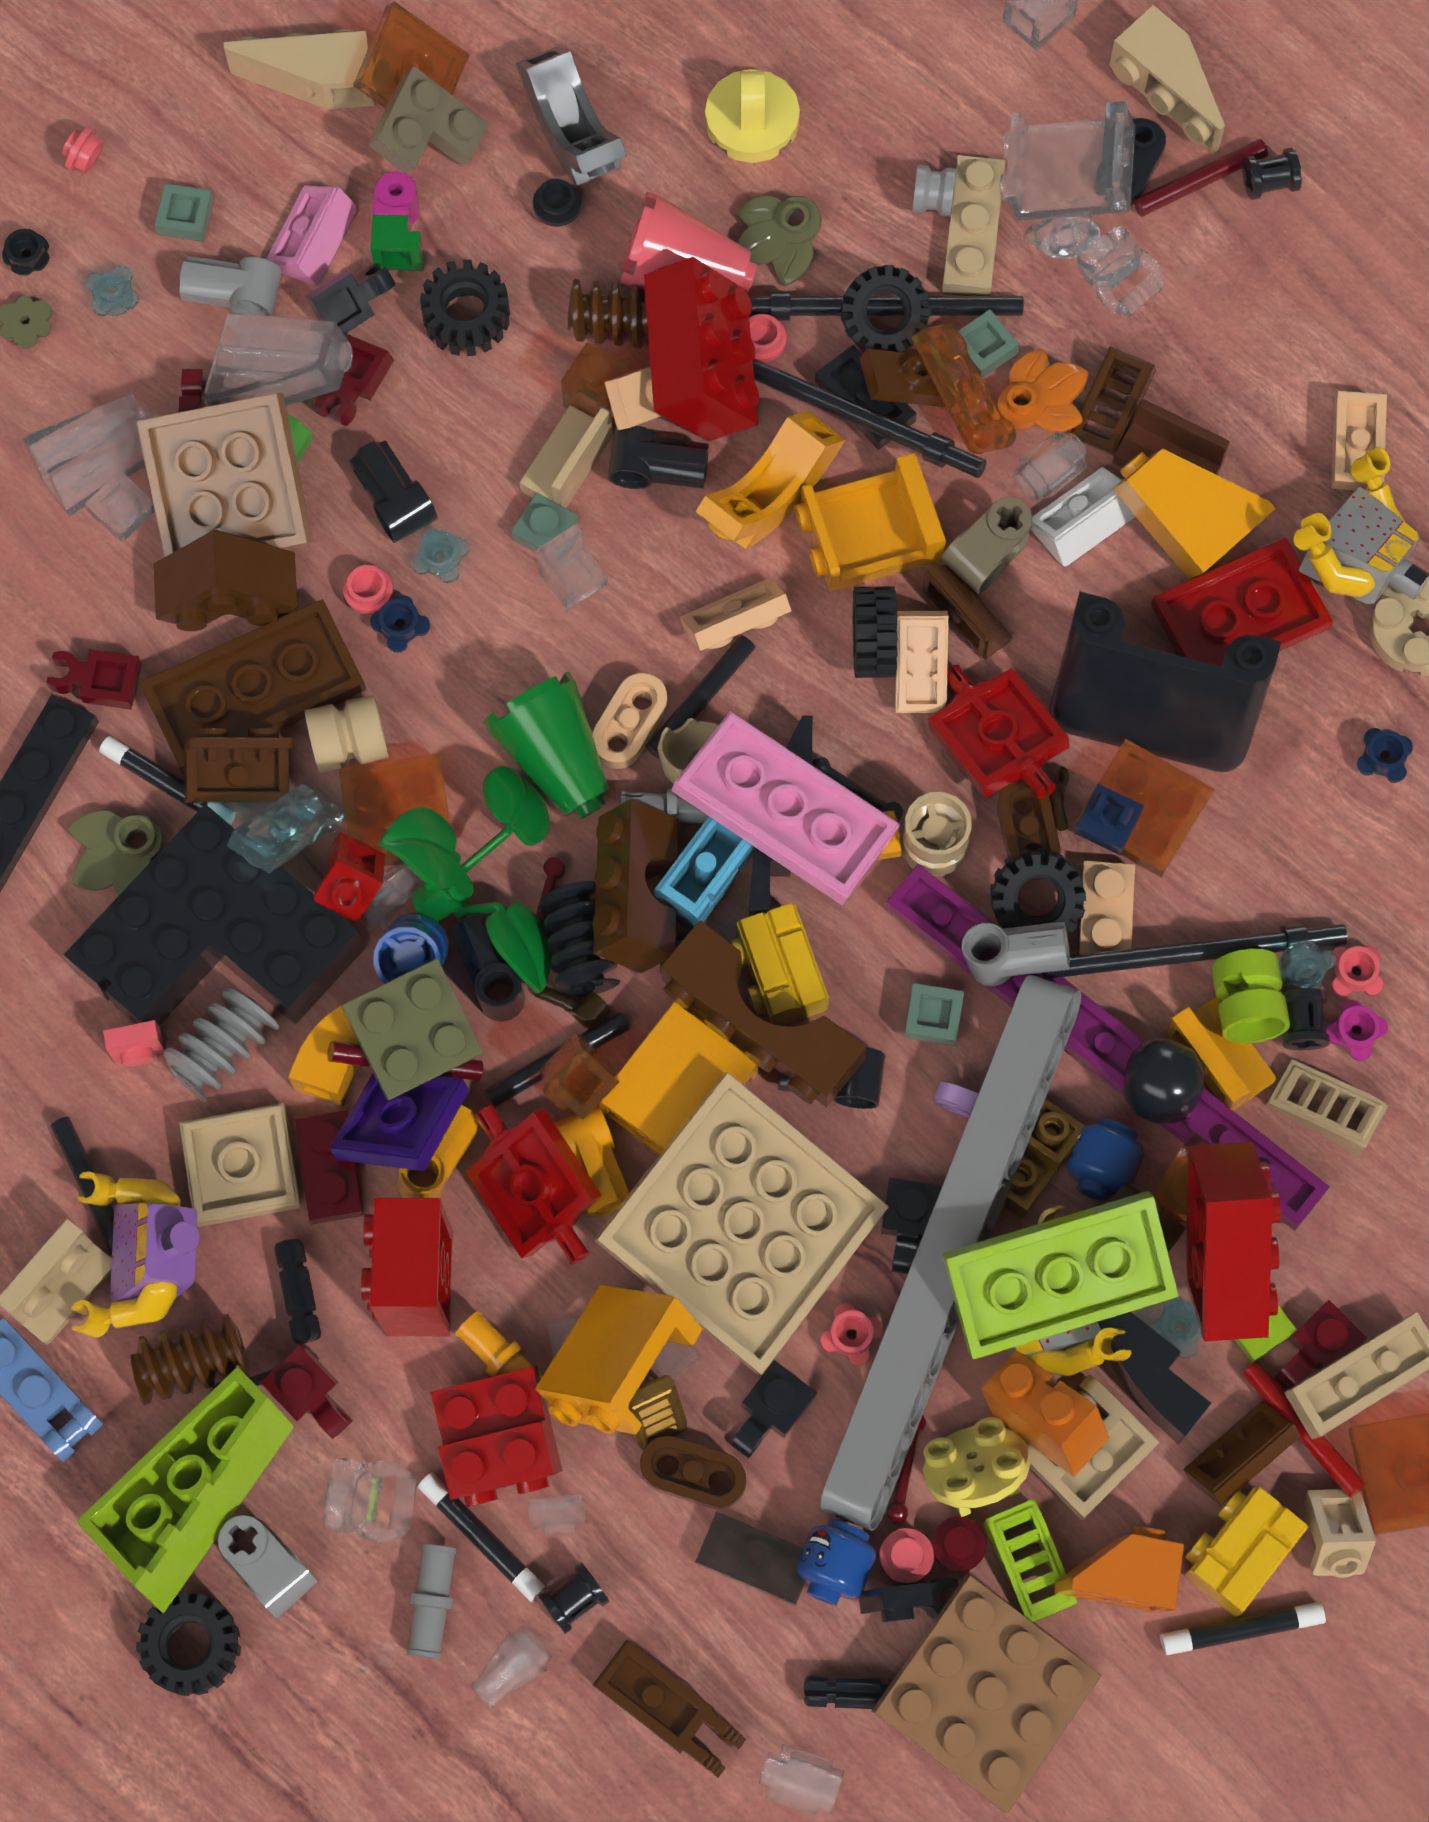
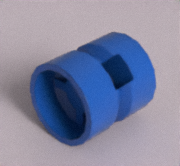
(409, 944)

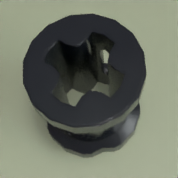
(1271, 173)
(1305, 1019)
(573, 1597)

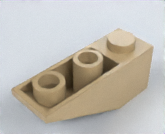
(305, 66)
(1165, 68)

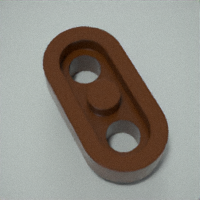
(1028, 830)
(694, 1470)

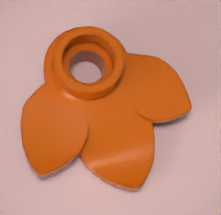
(1046, 389)

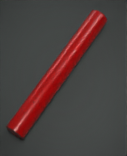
(1320, 1447)

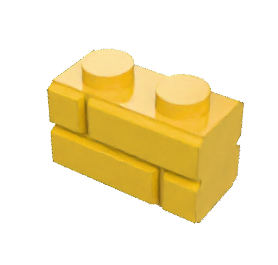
(780, 966)
(1244, 1550)

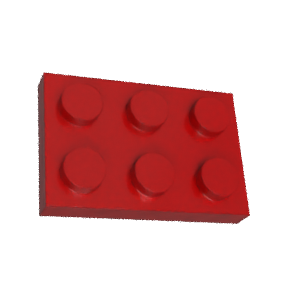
(1247, 596)

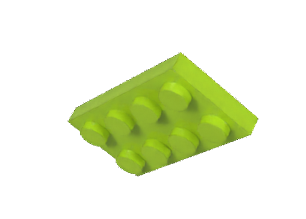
(1060, 1275)

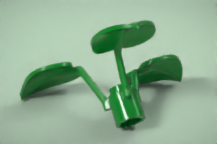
(428, 847)

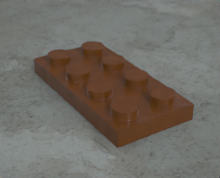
(256, 680)

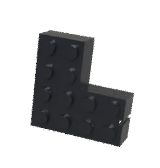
(208, 907)

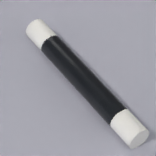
(156, 775)
(482, 1537)
(1242, 1628)

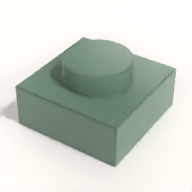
(184, 212)
(988, 343)
(542, 522)
(934, 1014)

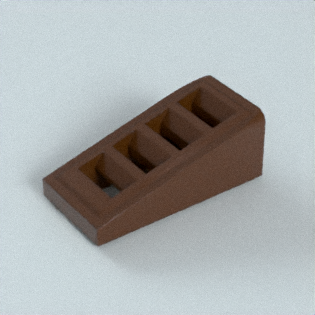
(1131, 366)

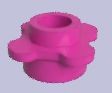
(1357, 1015)

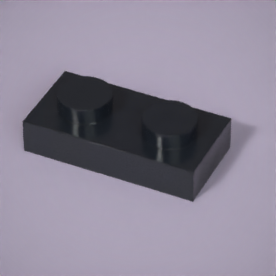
(846, 379)

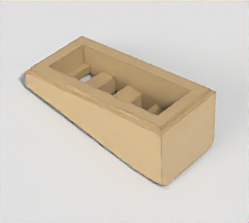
(1335, 1089)

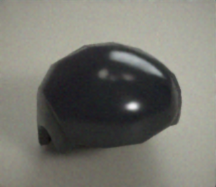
(1163, 1080)

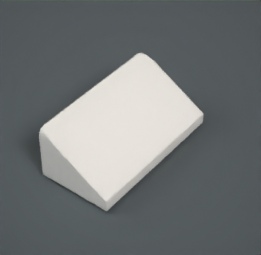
(1081, 517)

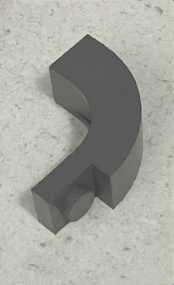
(567, 116)

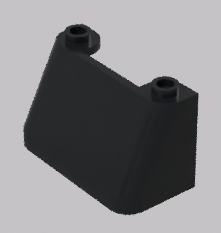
(1157, 698)

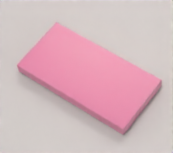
(786, 808)

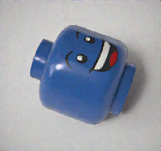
(1104, 1158)
(836, 1562)

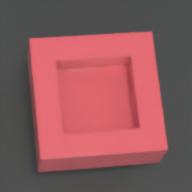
(134, 1043)

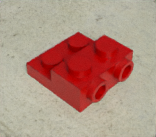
(495, 1436)

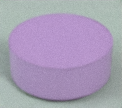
(955, 1099)

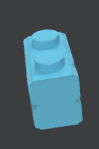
(703, 873)

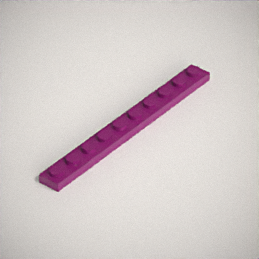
(1101, 1040)

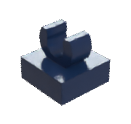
(1109, 819)

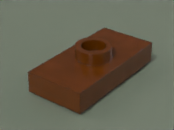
(899, 378)
(1241, 1453)

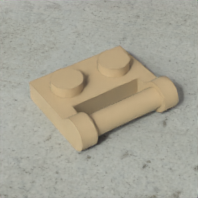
(1126, 1447)

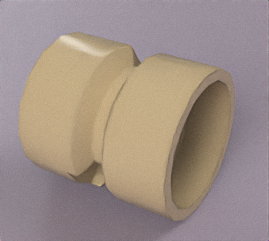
(346, 734)
(936, 833)

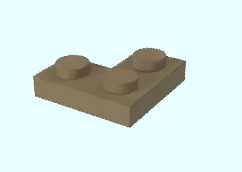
(425, 113)

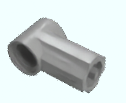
(242, 287)
(1021, 951)

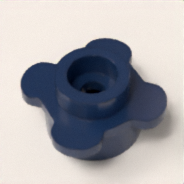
(399, 609)
(1385, 741)

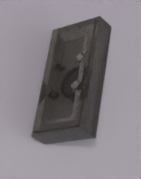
(752, 1558)

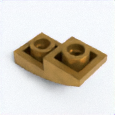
(1045, 1152)

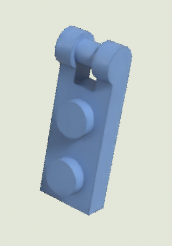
(41, 1394)

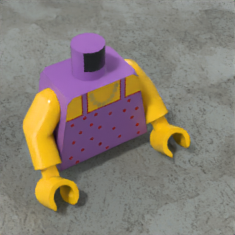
(150, 1252)

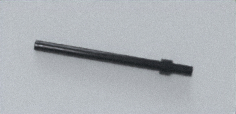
(782, 305)
(934, 447)
(1199, 950)

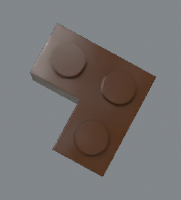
(224, 577)

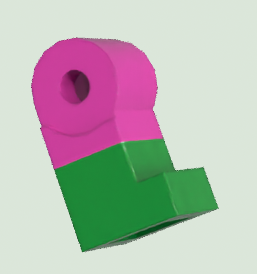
(394, 212)

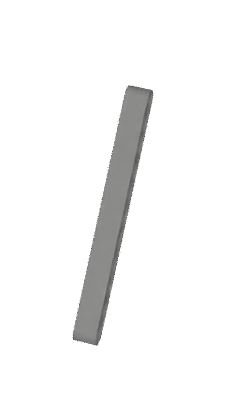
(963, 1215)

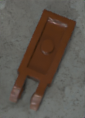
(664, 1705)

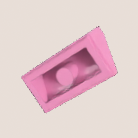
(313, 233)

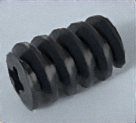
(572, 940)

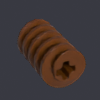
(607, 314)
(187, 1359)

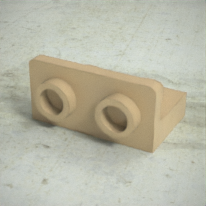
(55, 1278)

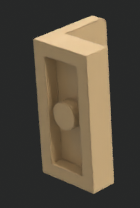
(568, 455)

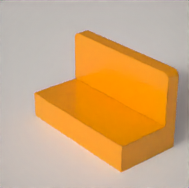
(1231, 1069)

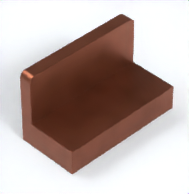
(1158, 429)

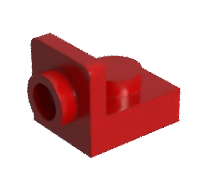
(351, 878)

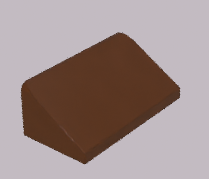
(965, 610)

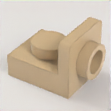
(1339, 1532)

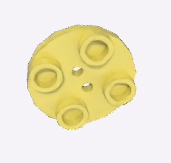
(976, 1465)

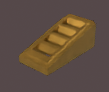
(658, 1410)

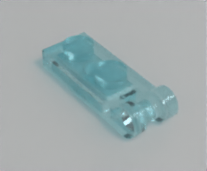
(285, 828)

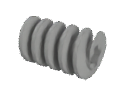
(218, 1041)

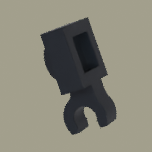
(347, 299)
(907, 1218)
(775, 1404)
(897, 1602)

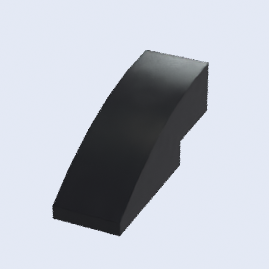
(1149, 1380)

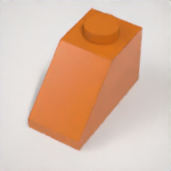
(1129, 1572)

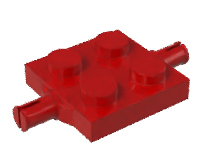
(998, 732)
(533, 1183)

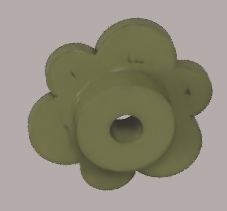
(25, 311)

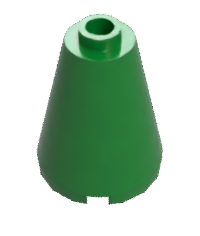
(554, 744)

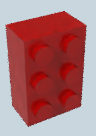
(700, 349)
(1231, 1241)
(410, 1266)

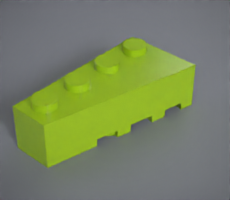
(186, 1488)

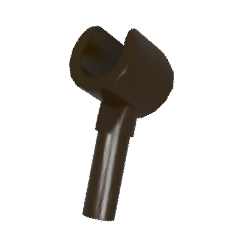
(1057, 800)
(588, 1011)

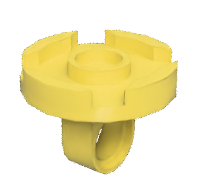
(752, 115)

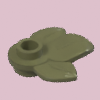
(776, 241)
(108, 853)

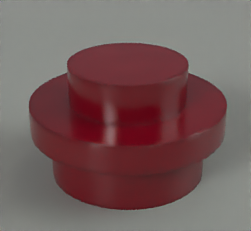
(959, 1544)

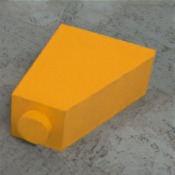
(1189, 508)

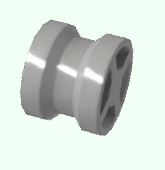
(934, 190)

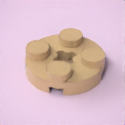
(1391, 631)

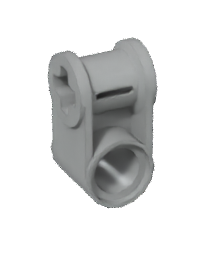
(271, 1570)

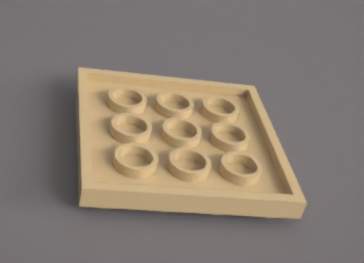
(741, 1223)

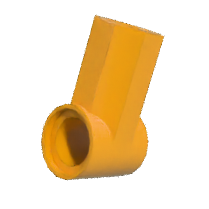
(593, 1147)
(445, 1158)

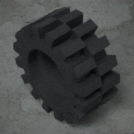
(892, 280)
(460, 283)
(875, 632)
(1037, 865)
(212, 1668)

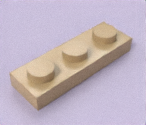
(973, 226)
(1361, 1376)

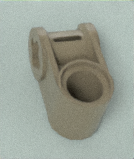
(984, 548)

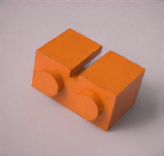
(1045, 1413)

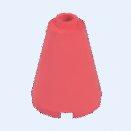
(671, 235)

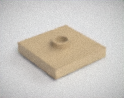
(240, 1164)

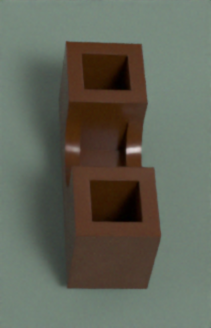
(628, 920)

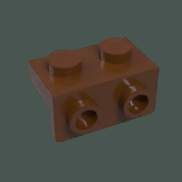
(236, 768)

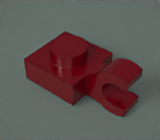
(1320, 1343)
(302, 1386)

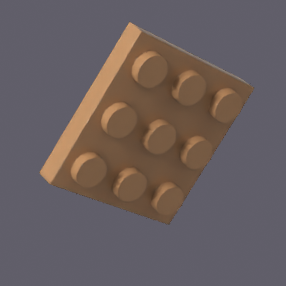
(226, 472)
(986, 1693)

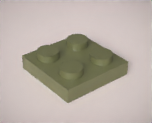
(412, 1029)

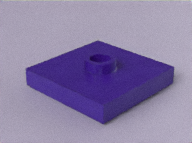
(402, 1129)

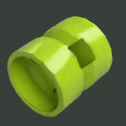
(1250, 996)

